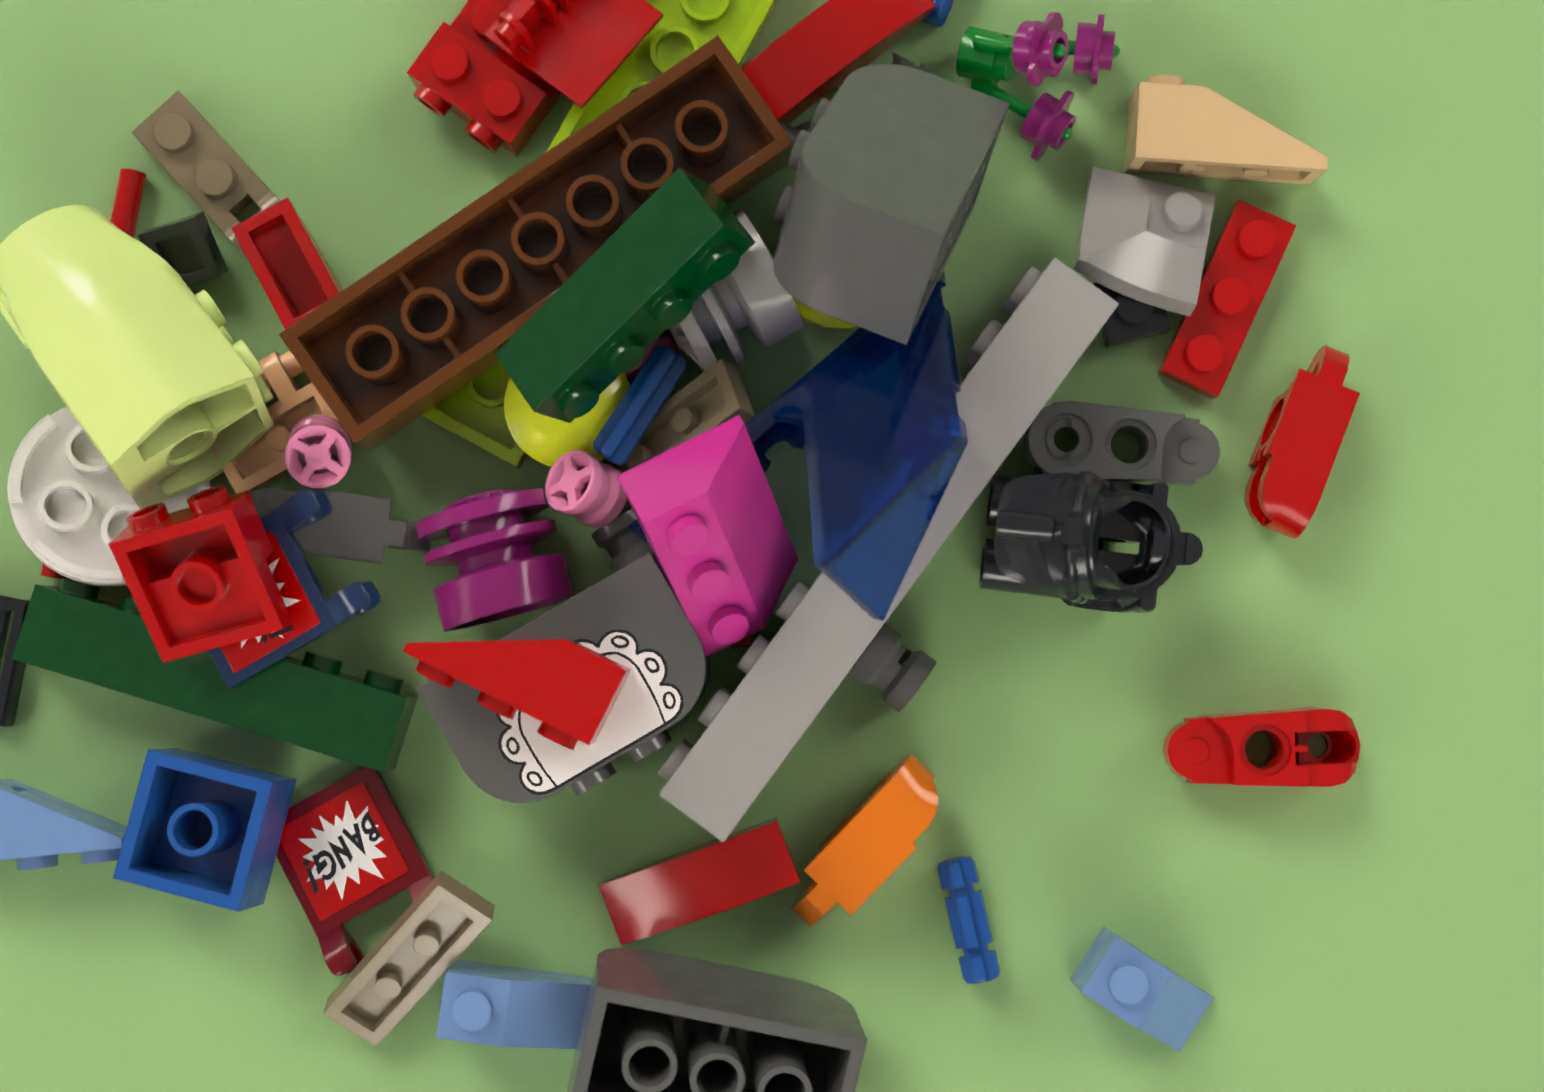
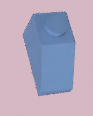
(1140, 989)

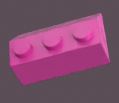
(714, 532)

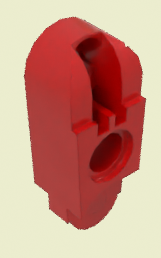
(1300, 445)
(1213, 748)

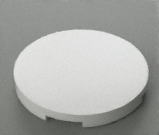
(71, 501)

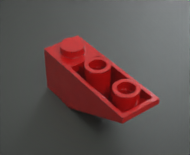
(547, 679)

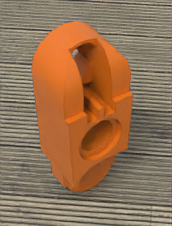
(870, 842)

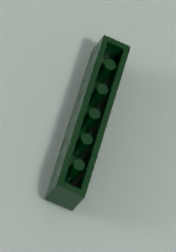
(290, 701)

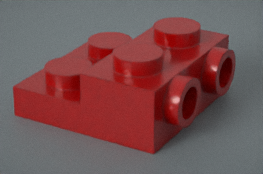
(481, 81)
(200, 573)

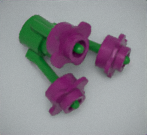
(1039, 52)

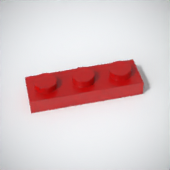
(1227, 299)

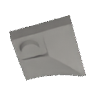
(1144, 239)

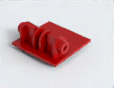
(573, 41)

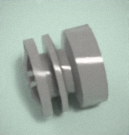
(744, 298)

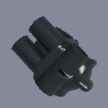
(1055, 534)

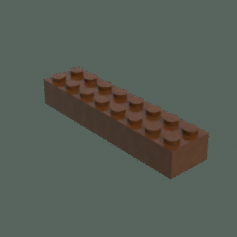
(468, 285)

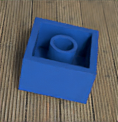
(204, 828)

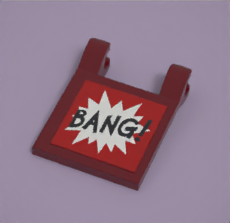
(346, 856)

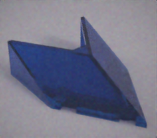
(877, 450)

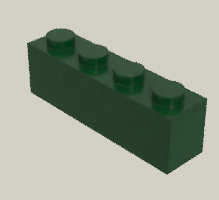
(624, 298)

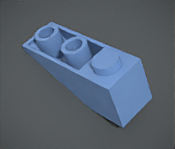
(41, 827)

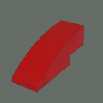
(827, 49)
(287, 261)
(700, 882)

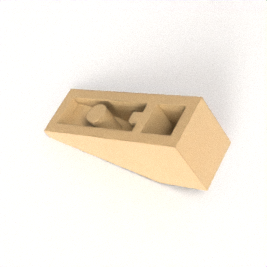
(1204, 135)

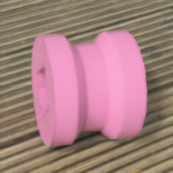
(313, 462)
(585, 489)

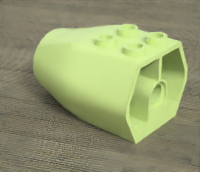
(132, 352)

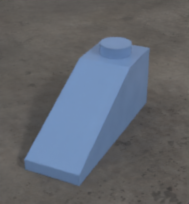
(512, 1006)

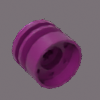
(494, 558)

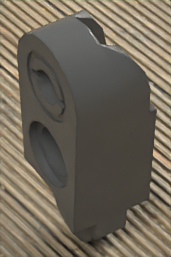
(1170, 445)
(352, 531)

